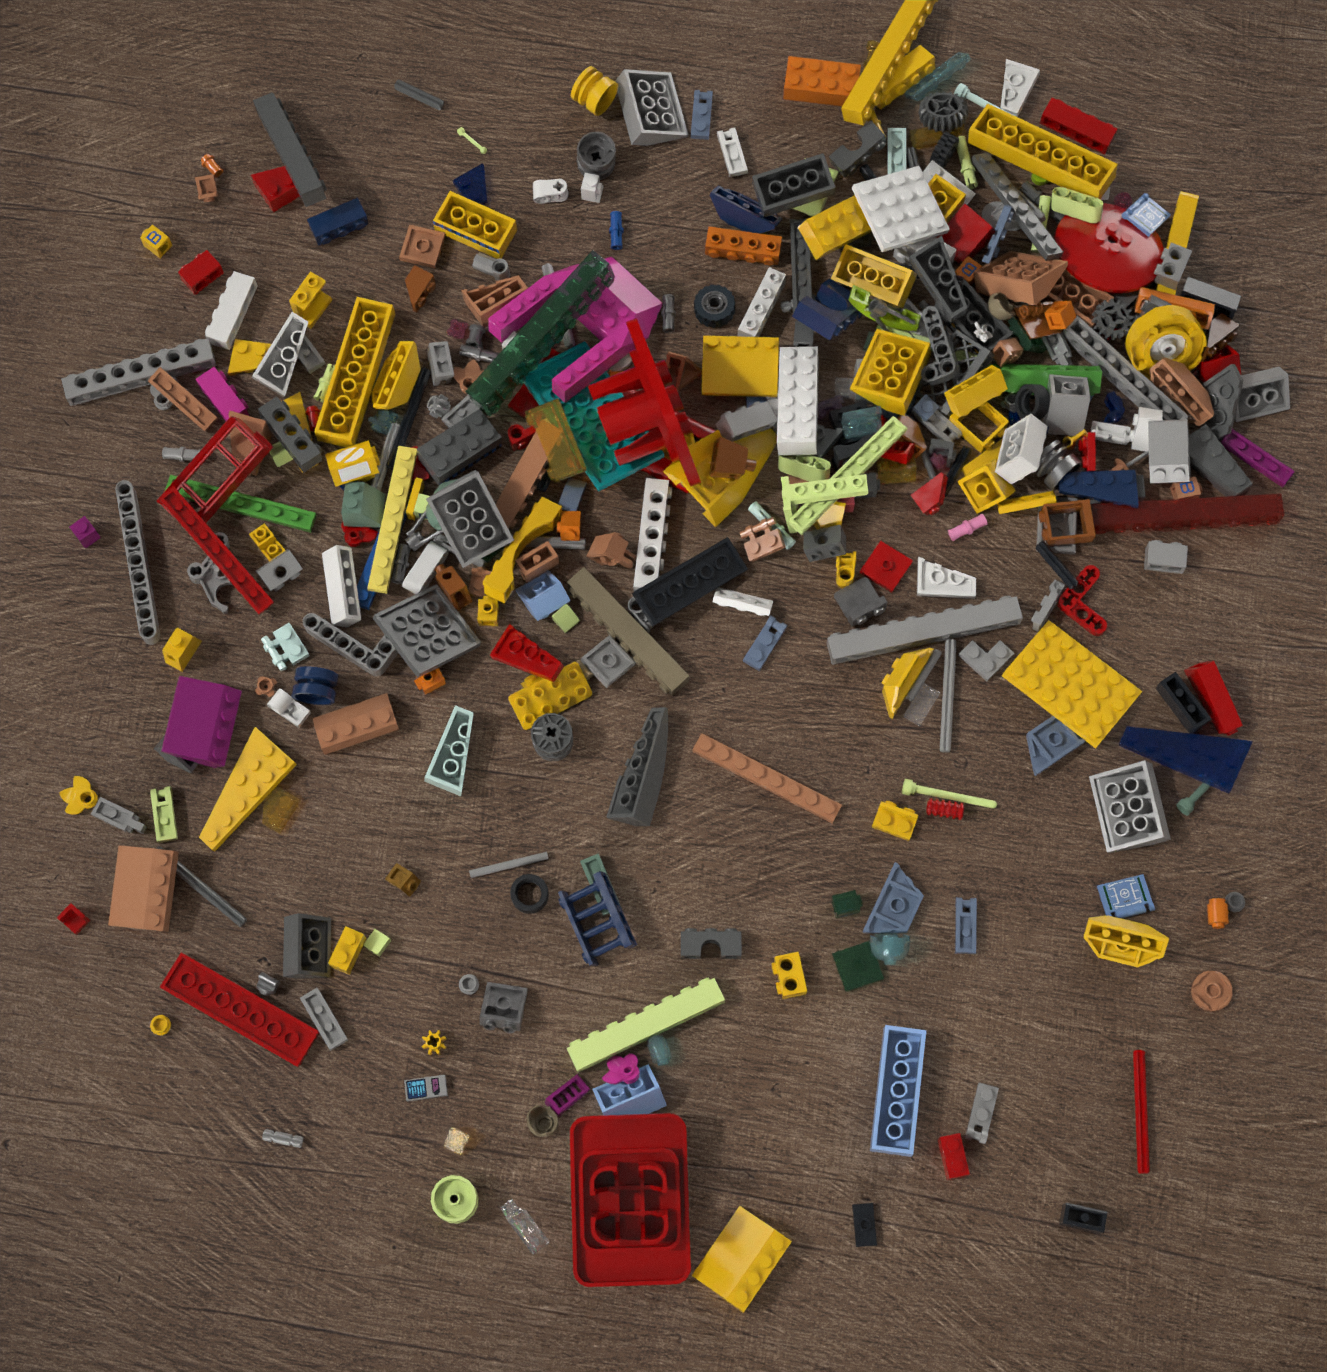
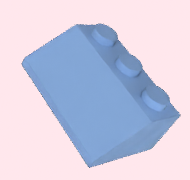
(635, 1098)

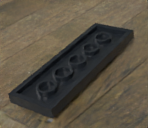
(689, 581)

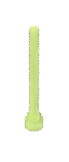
(910, 787)

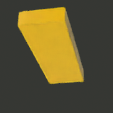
(1026, 502)

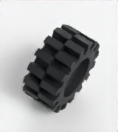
(944, 149)

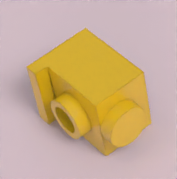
(490, 617)

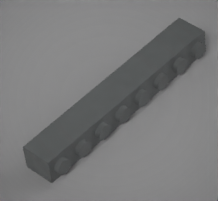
(289, 149)

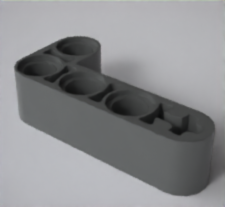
(938, 344)

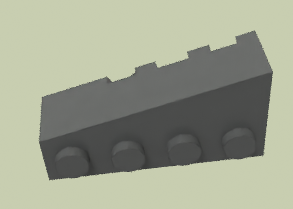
(938, 276)
(1216, 464)

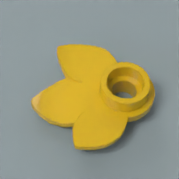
(76, 796)

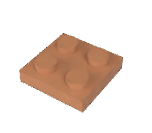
(422, 246)

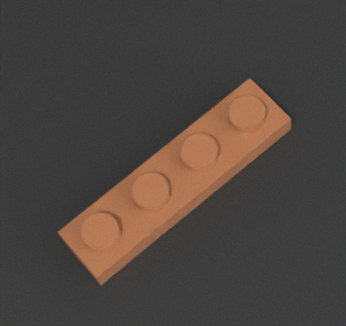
(182, 399)

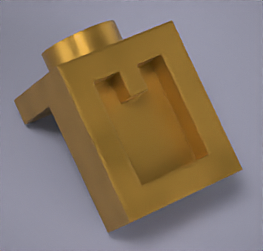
(403, 879)

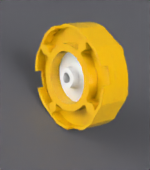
(1166, 333)

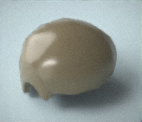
(1000, 307)
(542, 1121)

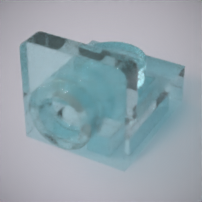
(382, 421)

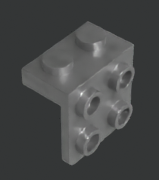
(860, 602)

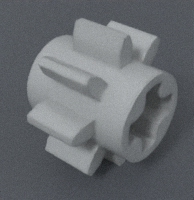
(438, 406)

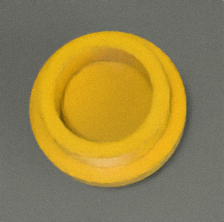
(160, 1025)

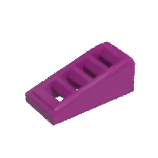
(562, 1090)

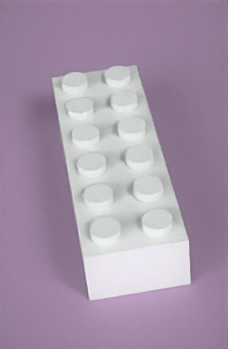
(798, 401)

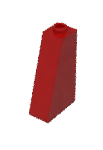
(1214, 696)

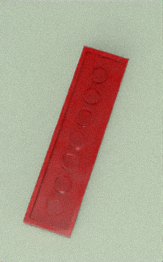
(239, 1009)

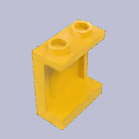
(309, 299)

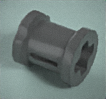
(475, 336)

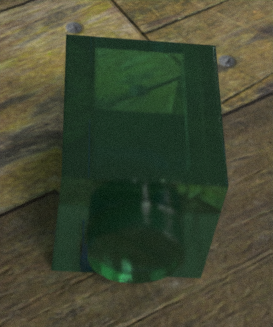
(846, 904)

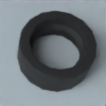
(1042, 401)
(526, 878)

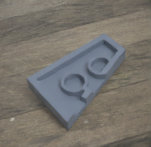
(1000, 233)

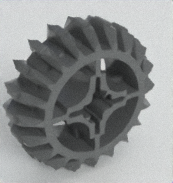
(943, 111)

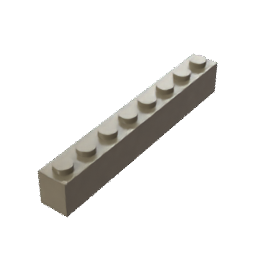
(627, 632)

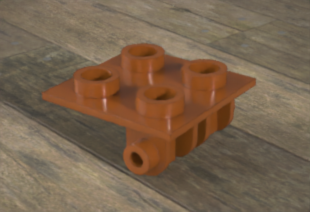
(1034, 319)

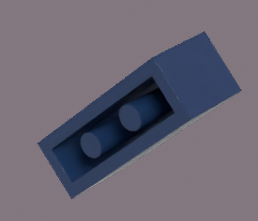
(338, 221)

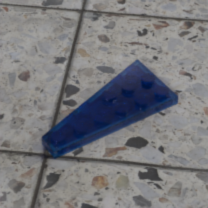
(1202, 757)

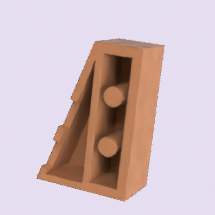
(490, 299)

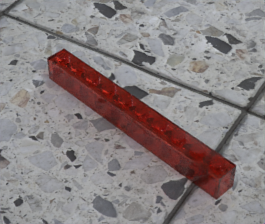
(1188, 513)

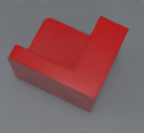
(73, 918)

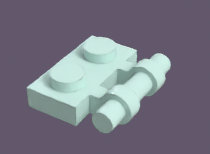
(290, 643)

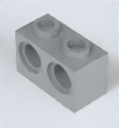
(1172, 266)

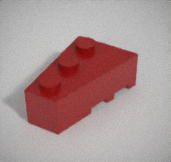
(275, 187)

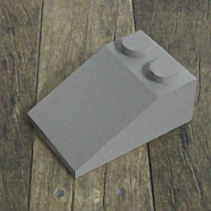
(1169, 451)

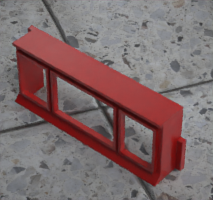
(241, 472)

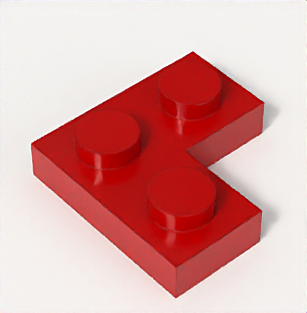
(1088, 452)

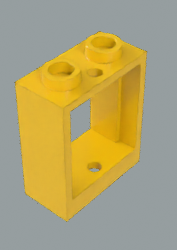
(990, 412)

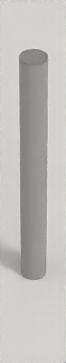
(508, 864)

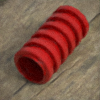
(945, 808)

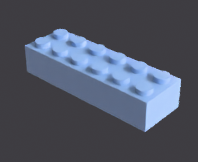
(898, 1091)

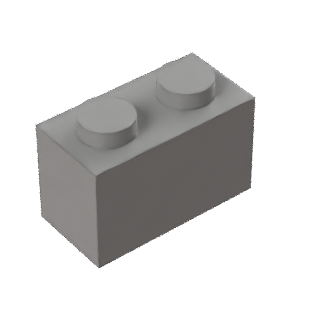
(1165, 557)

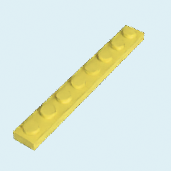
(392, 520)

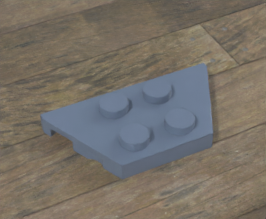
(1050, 743)
(895, 904)

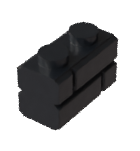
(1083, 1218)

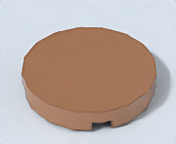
(1211, 991)

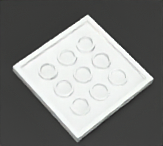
(900, 208)

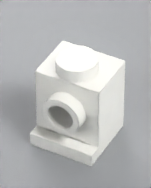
(591, 188)

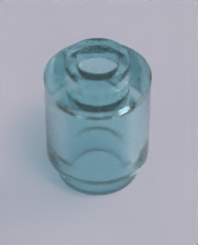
(659, 1050)

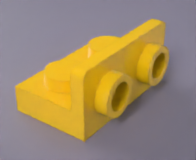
(895, 820)

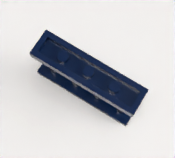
(616, 920)

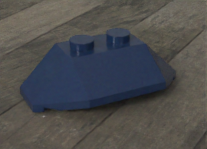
(742, 211)

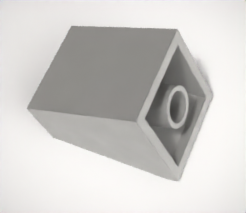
(1067, 404)

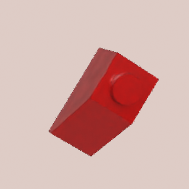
(931, 494)

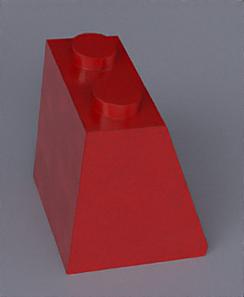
(967, 233)

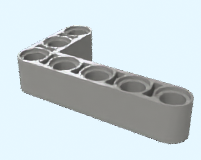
(353, 647)

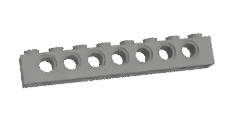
(1119, 370)
(132, 380)

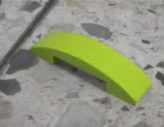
(860, 300)

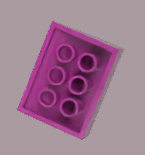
(201, 721)

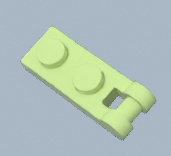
(164, 815)

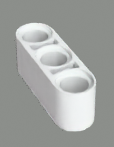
(424, 568)

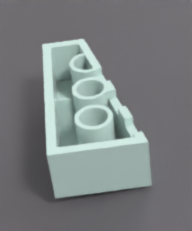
(450, 757)

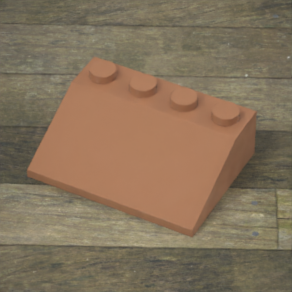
(1019, 277)
(143, 888)

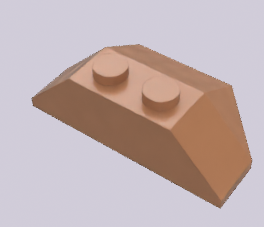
(1183, 389)

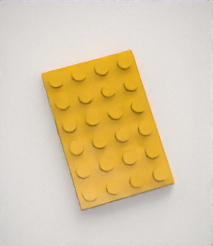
(1072, 684)

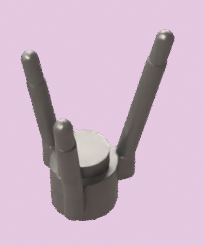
(880, 308)
(416, 540)

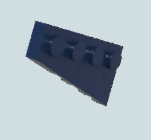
(1110, 486)

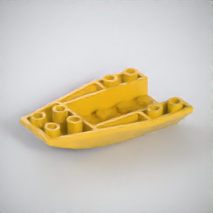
(717, 494)

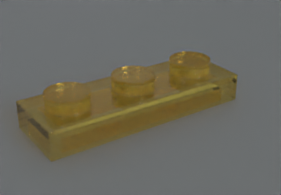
(926, 138)

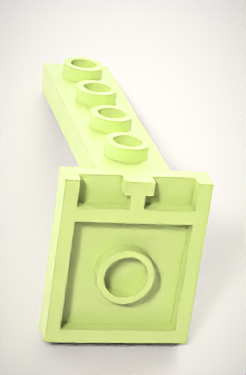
(819, 491)

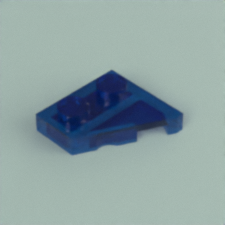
(473, 185)

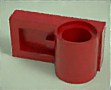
(523, 441)

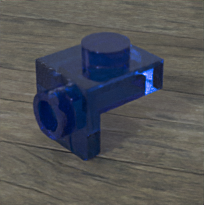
(1115, 406)

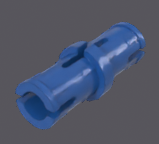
(616, 230)

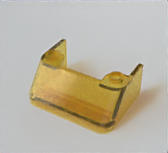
(556, 440)

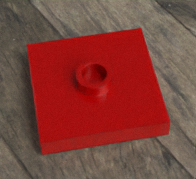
(886, 566)

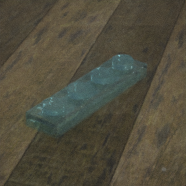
(940, 74)

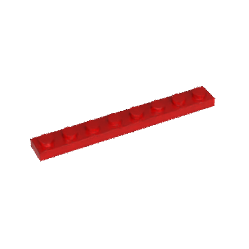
(216, 550)

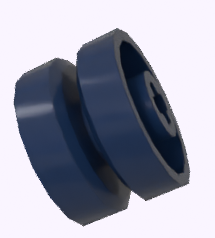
(315, 685)

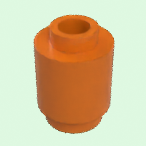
(1217, 913)

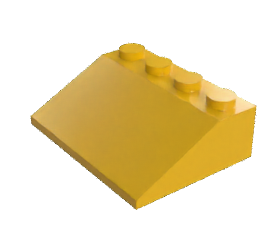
(740, 366)
(891, 370)
(741, 1259)

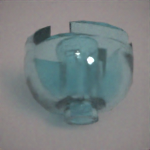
(889, 947)

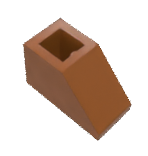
(419, 285)

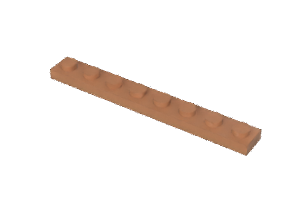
(767, 778)

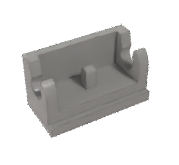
(440, 362)

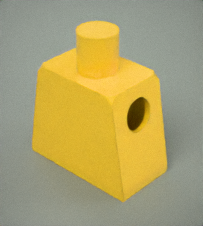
(180, 647)

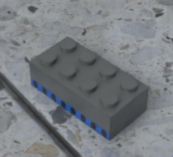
(459, 447)

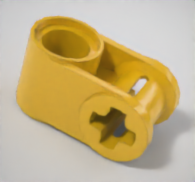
(845, 566)

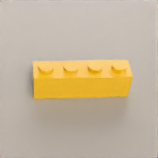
(913, 68)

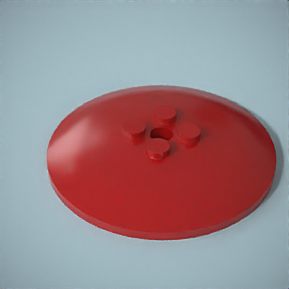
(1107, 265)

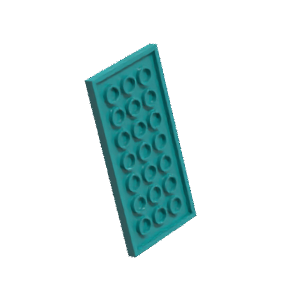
(586, 423)

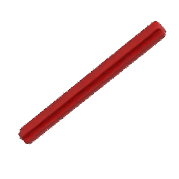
(1141, 1112)

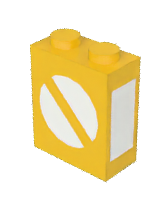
(353, 463)

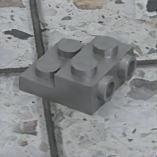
(503, 1007)

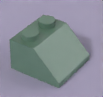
(362, 505)

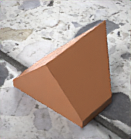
(681, 370)

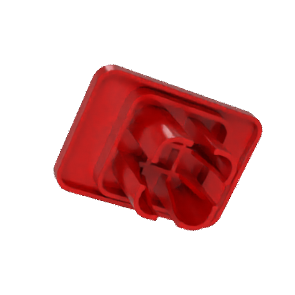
(645, 409)
(630, 1200)

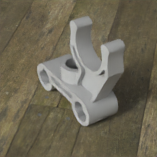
(210, 577)

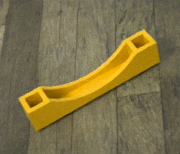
(540, 521)

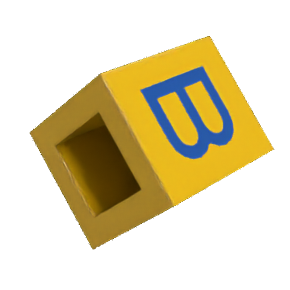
(156, 241)

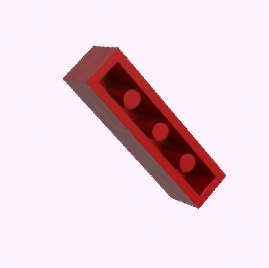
(1078, 125)

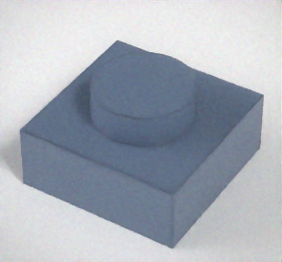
(925, 407)

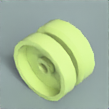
(463, 1208)

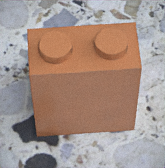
(240, 444)

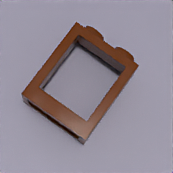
(1066, 507)

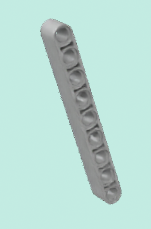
(142, 569)

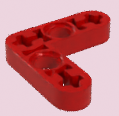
(1077, 604)

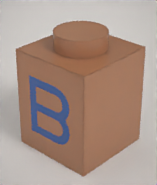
(1186, 490)

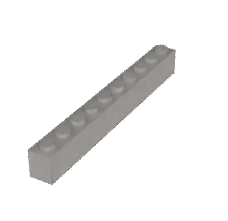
(924, 630)

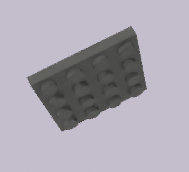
(427, 630)

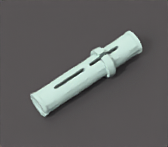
(761, 514)

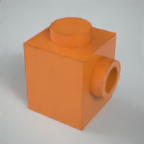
(569, 526)

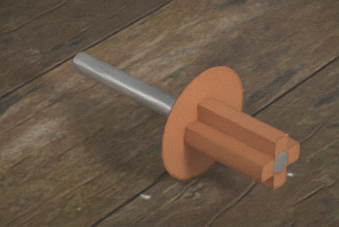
(1120, 465)

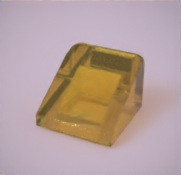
(456, 1141)

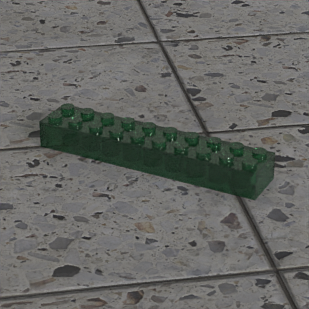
(541, 333)

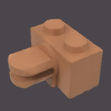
(610, 550)

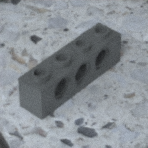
(304, 458)

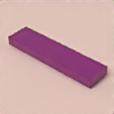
(1257, 458)

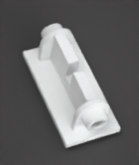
(1111, 432)

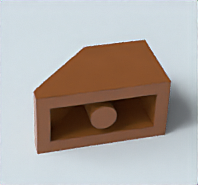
(912, 435)

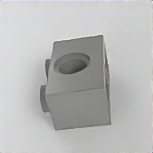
(268, 575)

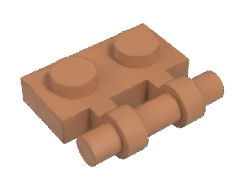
(763, 545)

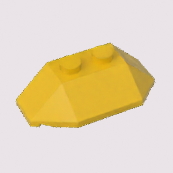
(397, 377)
(903, 677)
(1124, 940)

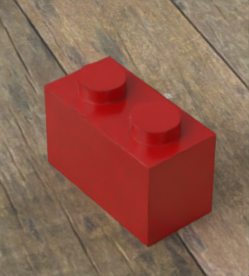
(200, 272)
(953, 1156)

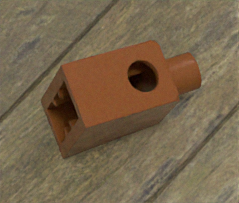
(730, 460)
(453, 586)

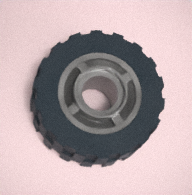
(717, 296)

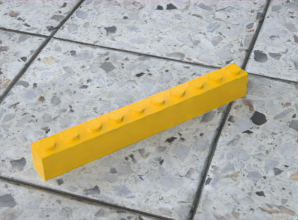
(886, 60)

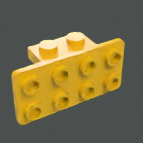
(543, 696)

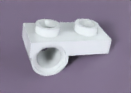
(288, 708)

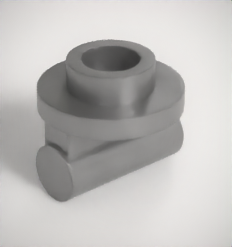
(266, 984)

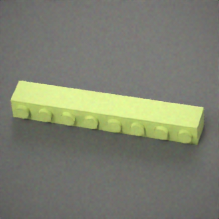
(645, 1025)

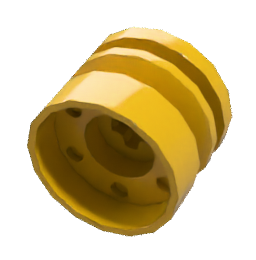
(594, 91)

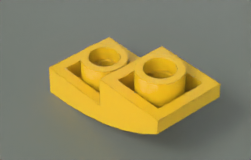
(266, 542)

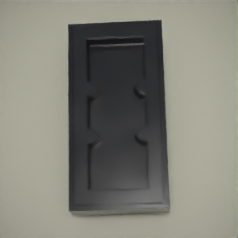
(864, 1225)

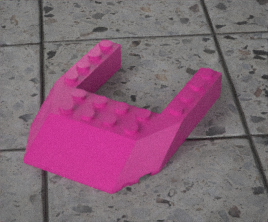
(605, 319)

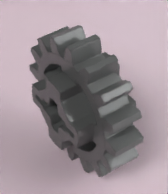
(1104, 319)

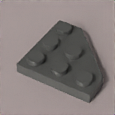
(1224, 394)

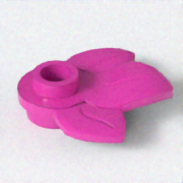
(622, 1069)

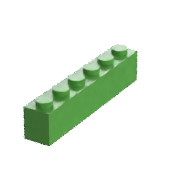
(1018, 375)

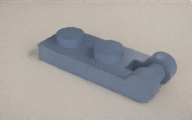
(701, 115)
(764, 643)
(965, 926)

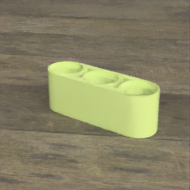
(1076, 204)
(805, 467)

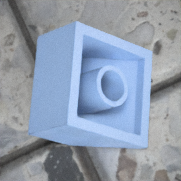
(543, 595)

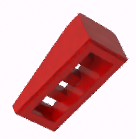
(900, 452)

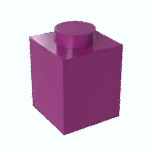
(84, 532)

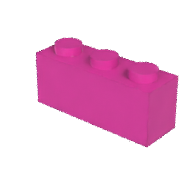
(221, 394)

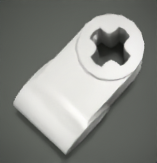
(547, 191)

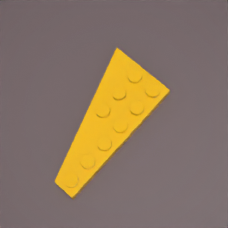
(251, 781)

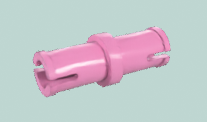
(967, 527)

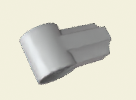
(491, 266)

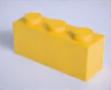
(976, 391)

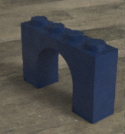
(825, 320)

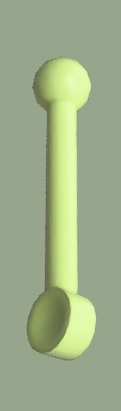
(461, 131)

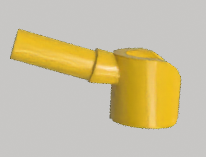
(1073, 439)

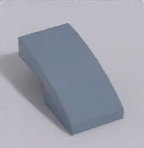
(572, 494)

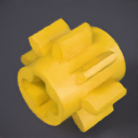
(428, 1039)

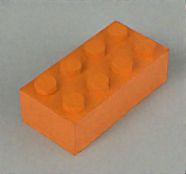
(819, 80)

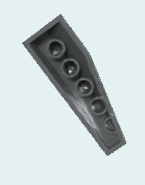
(641, 782)

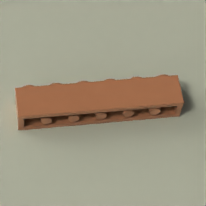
(522, 482)

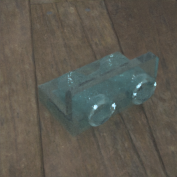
(861, 422)

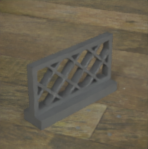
(979, 363)

